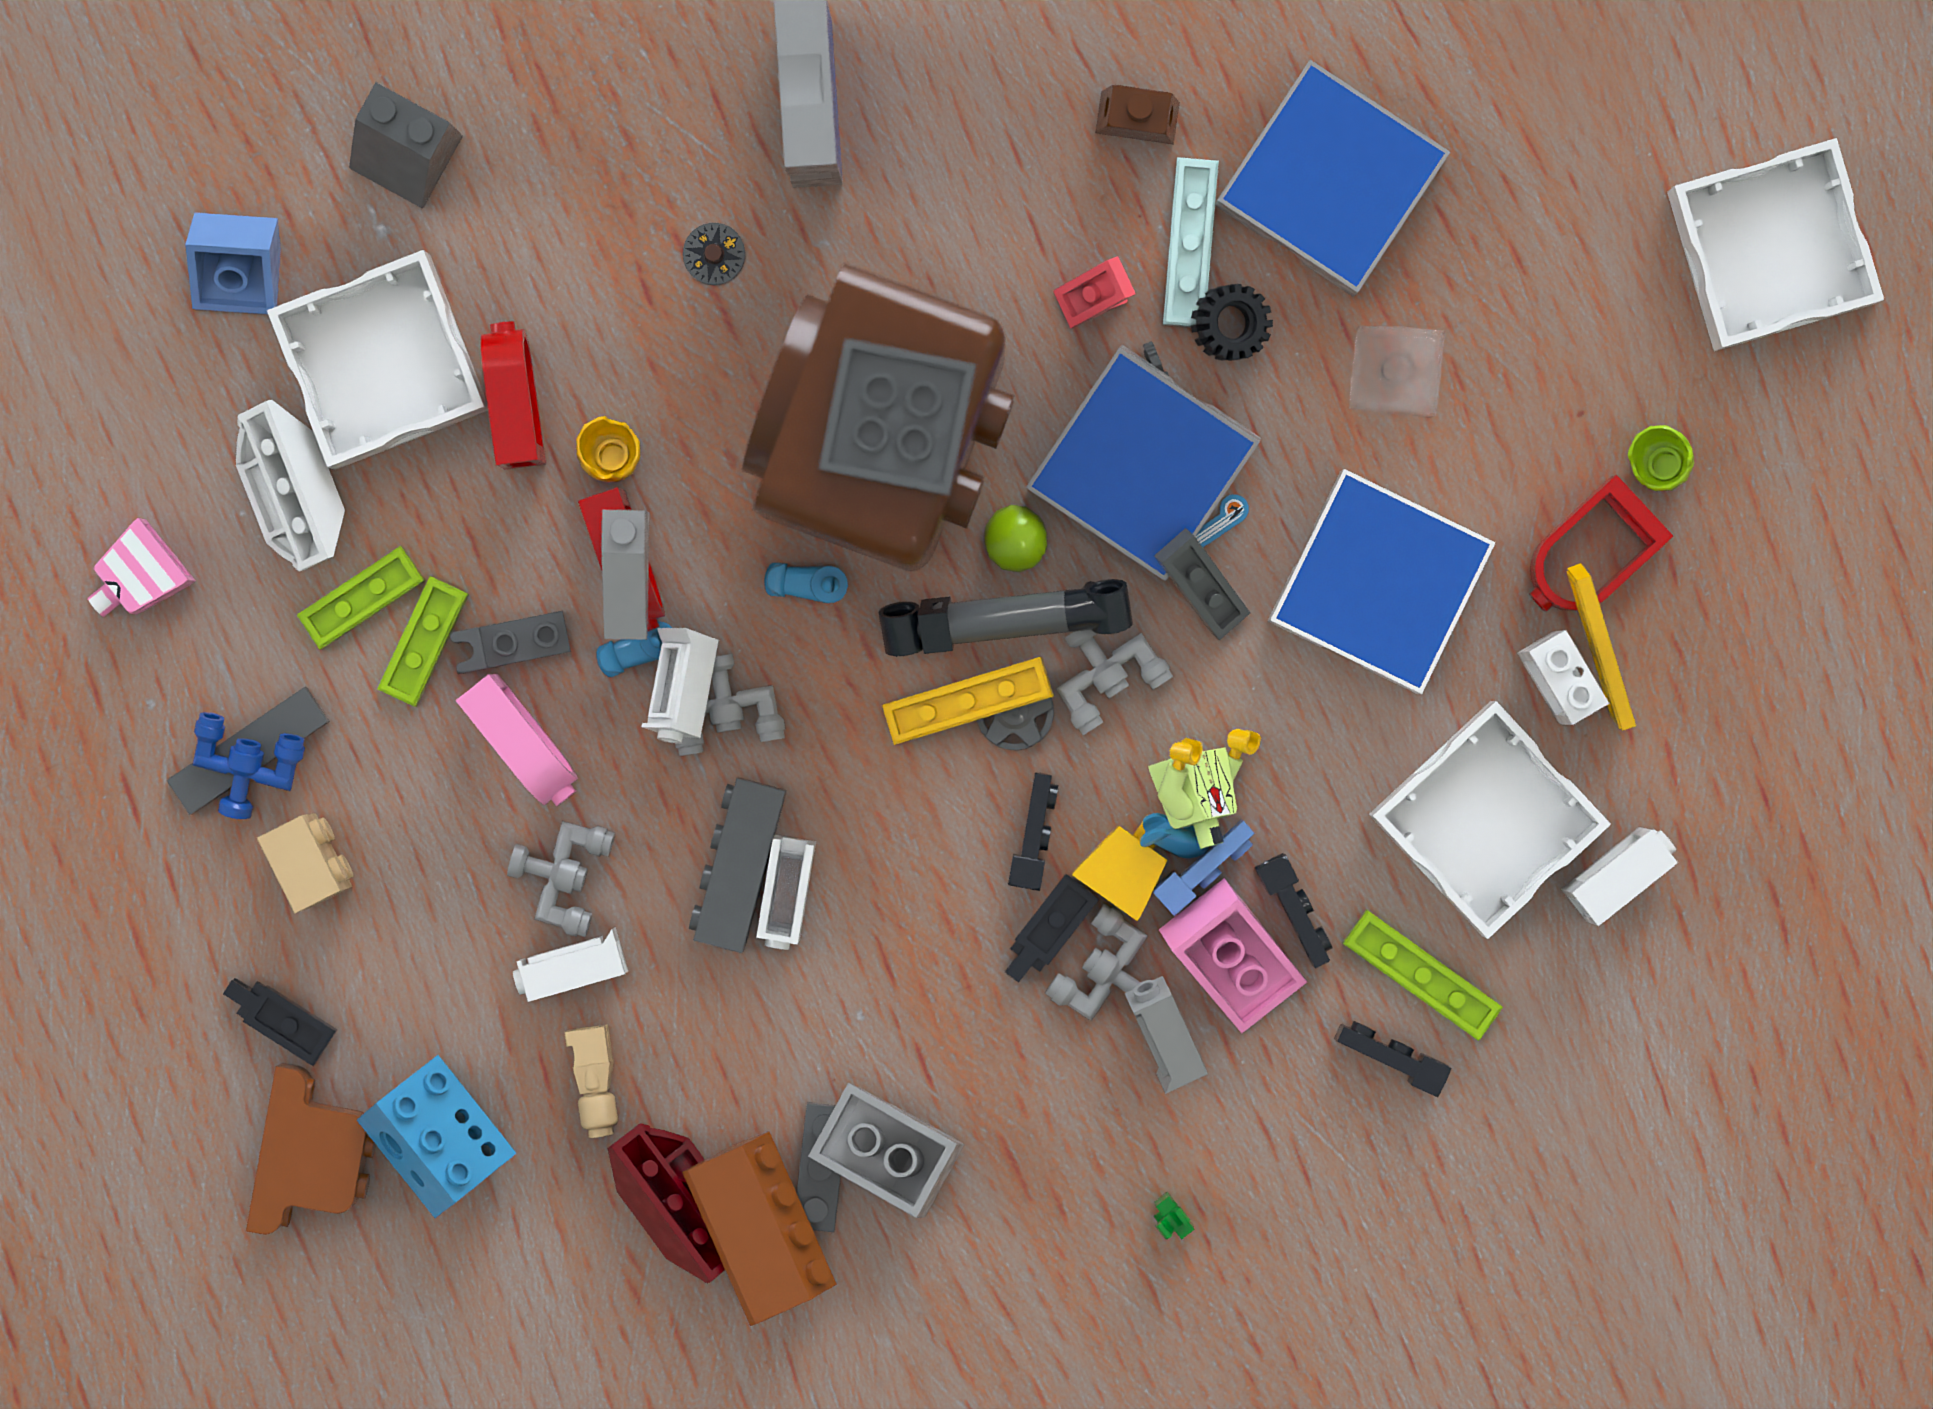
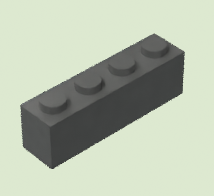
(739, 864)

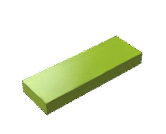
(360, 597)
(423, 641)

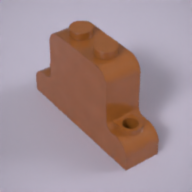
(308, 1154)

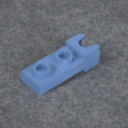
(1177, 891)

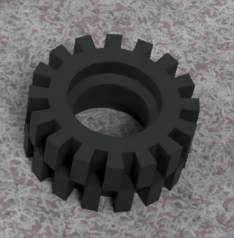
(1255, 322)

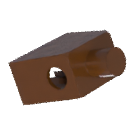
(1138, 114)

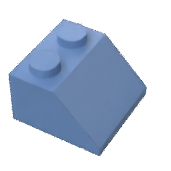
(233, 263)

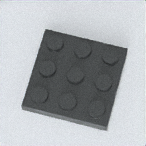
(897, 417)

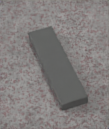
(296, 715)

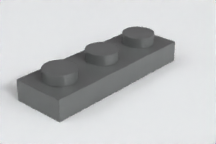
(1202, 584)
(817, 1184)

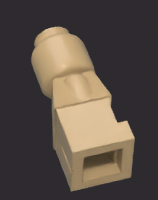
(593, 1076)

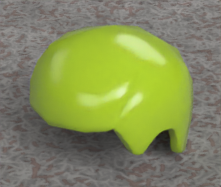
(1661, 458)
(1015, 538)

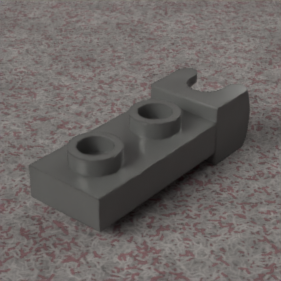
(513, 641)

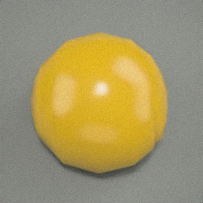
(608, 449)

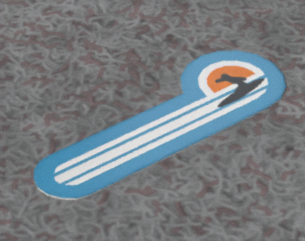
(1232, 512)

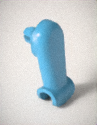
(814, 583)
(629, 652)
(1176, 841)

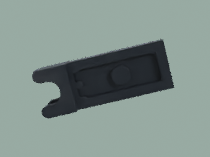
(1027, 868)
(1279, 878)
(1423, 1072)

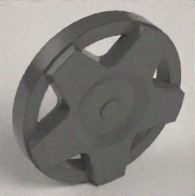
(1019, 722)

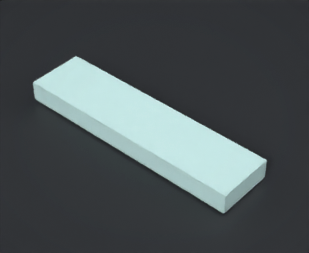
(1190, 239)

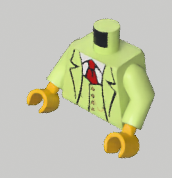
(1199, 783)

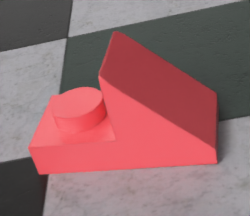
(1094, 292)

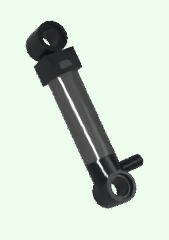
(941, 624)

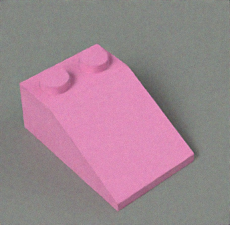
(1232, 955)

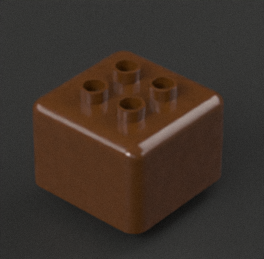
(792, 420)

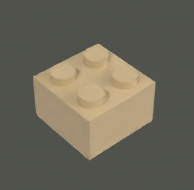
(306, 861)

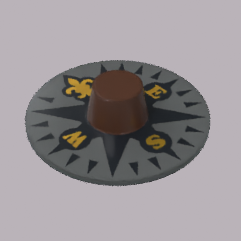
(713, 253)

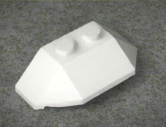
(288, 485)

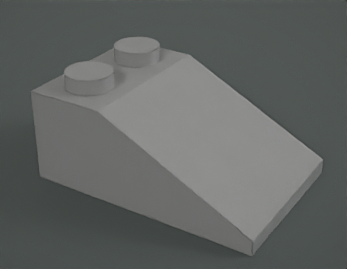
(886, 1151)

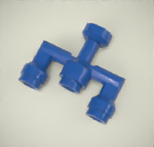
(245, 763)

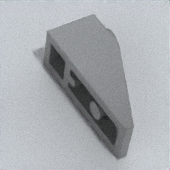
(625, 573)

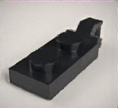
(1050, 927)
(281, 1020)

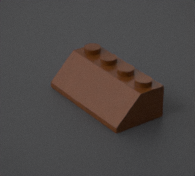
(759, 1228)

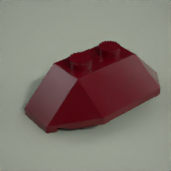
(651, 1183)

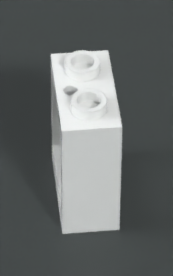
(1553, 669)
(1621, 874)

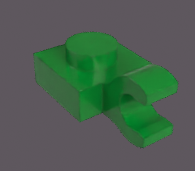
(1171, 1218)

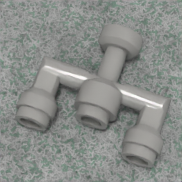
(1107, 675)
(727, 710)
(563, 874)
(1101, 966)

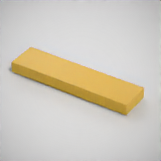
(1600, 646)
(968, 700)

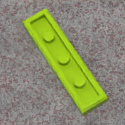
(1422, 975)

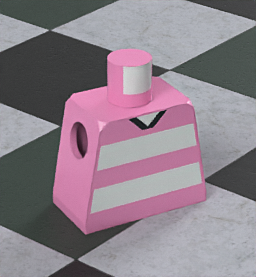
(138, 572)

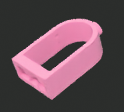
(519, 740)

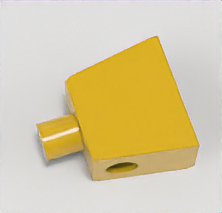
(1122, 870)

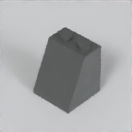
(401, 145)

